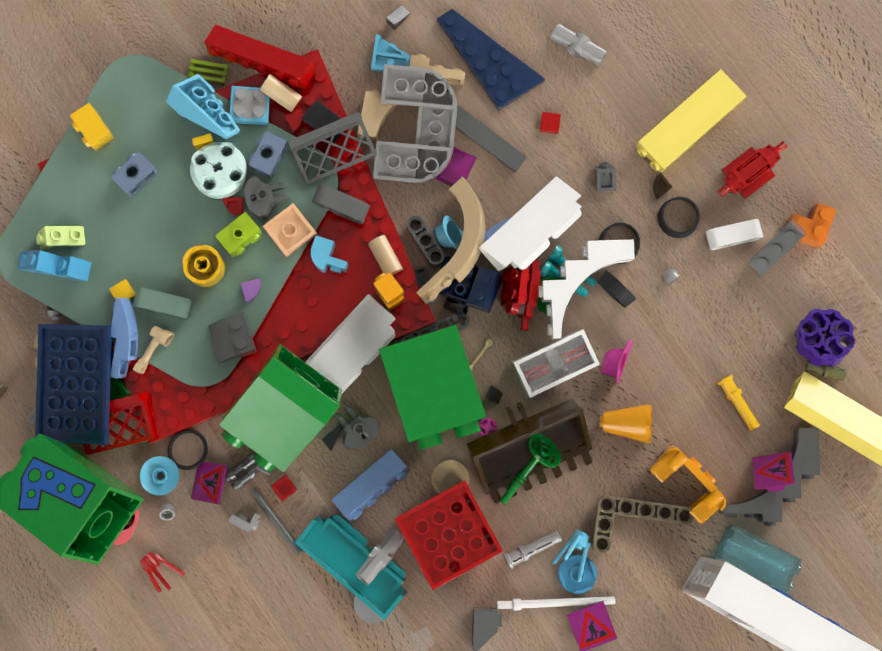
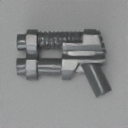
(251, 469)

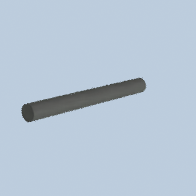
(276, 521)

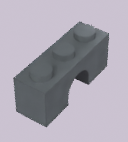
(777, 247)

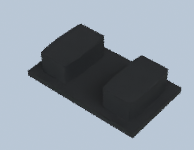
(319, 116)

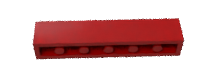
(260, 56)

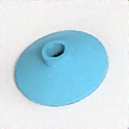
(150, 471)

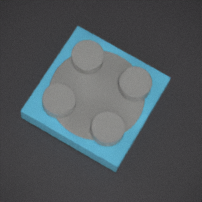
(249, 105)

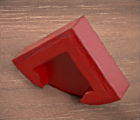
(294, 119)
(234, 205)

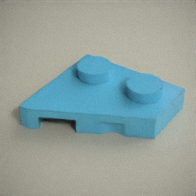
(387, 54)

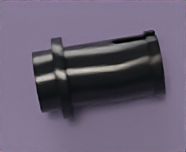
(459, 308)

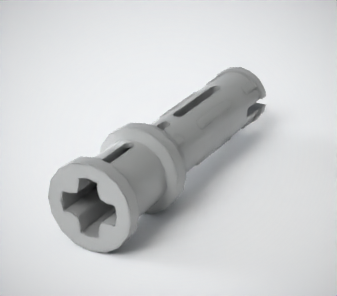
(524, 552)

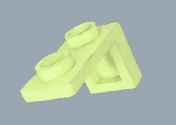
(60, 236)

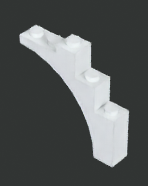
(597, 256)

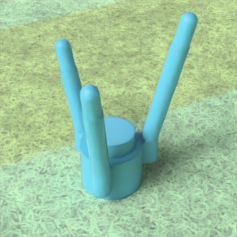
(577, 540)

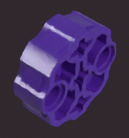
(831, 350)

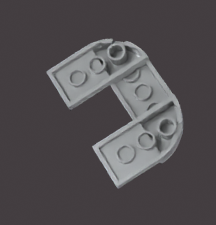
(435, 125)

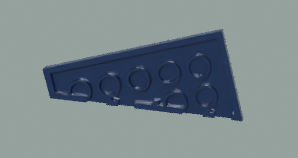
(493, 66)

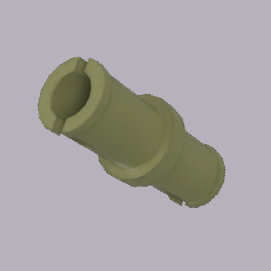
(827, 371)

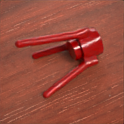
(150, 564)

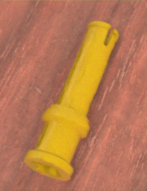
(734, 394)

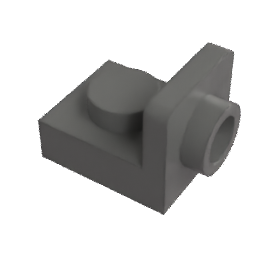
(605, 177)

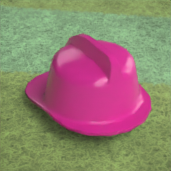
(615, 361)

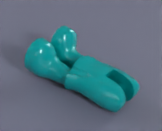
(557, 258)

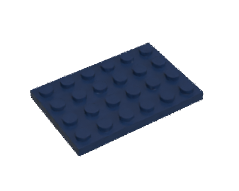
(73, 383)

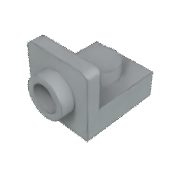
(242, 522)

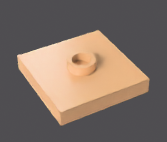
(289, 230)

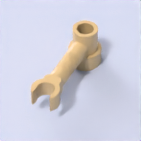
(160, 336)

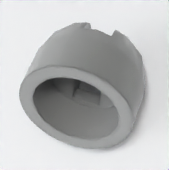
(671, 275)
(167, 511)

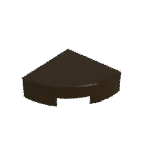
(661, 186)

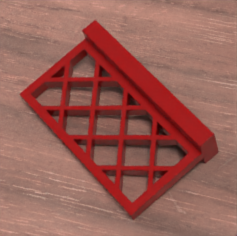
(123, 404)

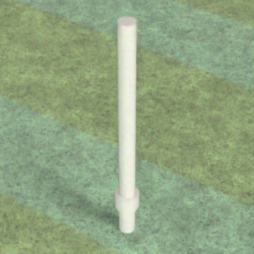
(518, 604)

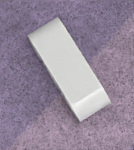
(734, 234)

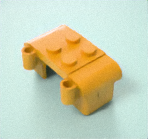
(708, 502)

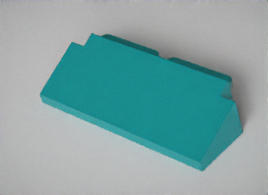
(342, 553)

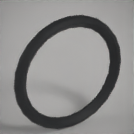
(204, 453)

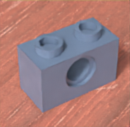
(269, 165)
(145, 173)

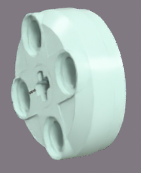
(218, 170)

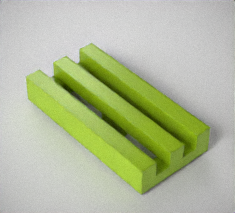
(192, 68)

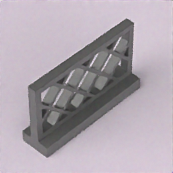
(330, 131)

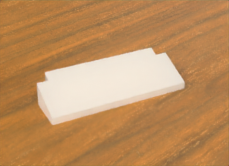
(528, 230)
(354, 343)

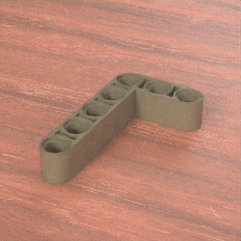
(635, 505)

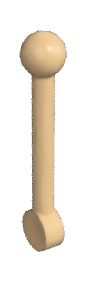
(488, 343)

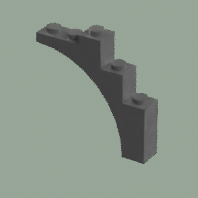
(769, 504)

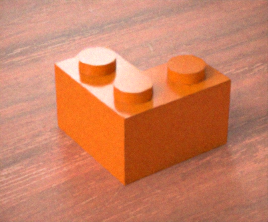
(816, 225)

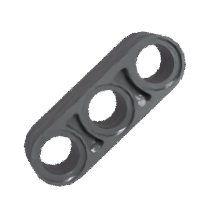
(340, 203)
(424, 232)

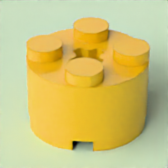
(203, 255)

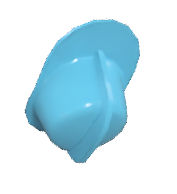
(448, 233)

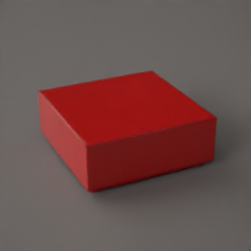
(550, 122)
(284, 488)

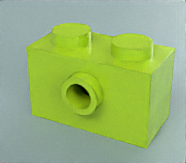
(239, 234)

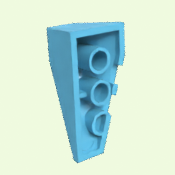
(196, 101)

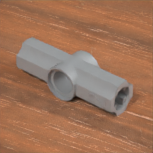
(578, 44)
(380, 556)

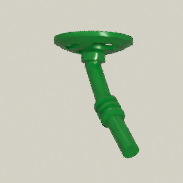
(538, 456)

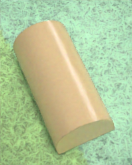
(280, 93)
(385, 255)

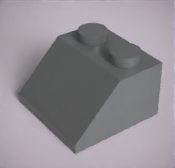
(232, 337)
(484, 625)

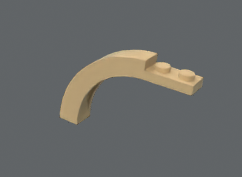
(468, 250)

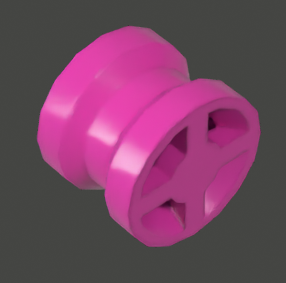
(489, 426)

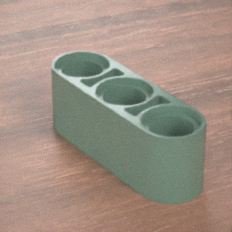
(162, 303)

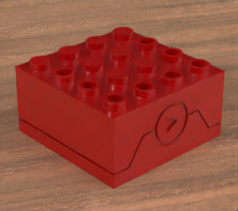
(448, 535)

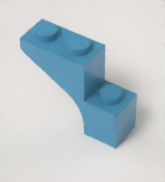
(51, 264)

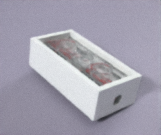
(555, 363)

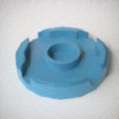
(568, 574)

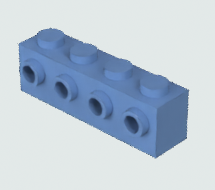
(370, 485)

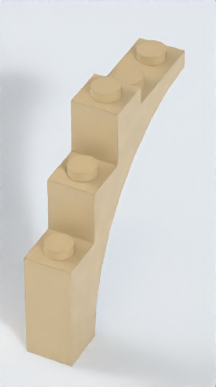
(375, 113)

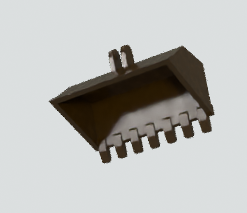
(507, 449)

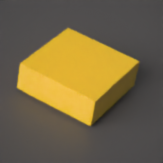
(203, 140)
(122, 290)

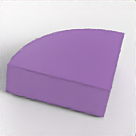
(251, 289)

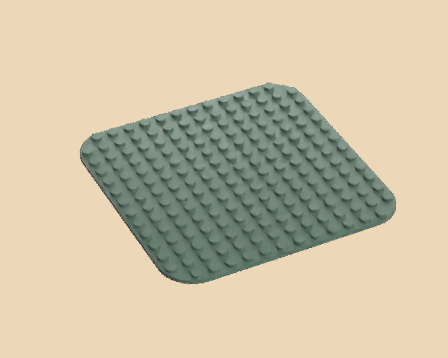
(153, 229)

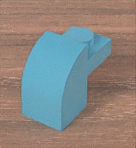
(322, 256)

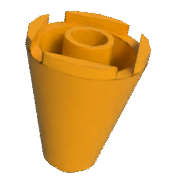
(629, 422)

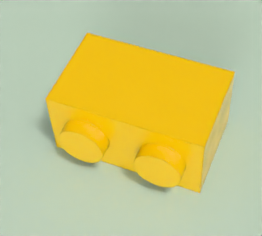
(91, 126)

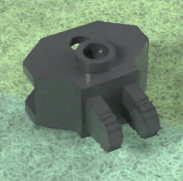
(264, 197)
(355, 428)

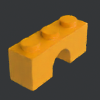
(389, 291)

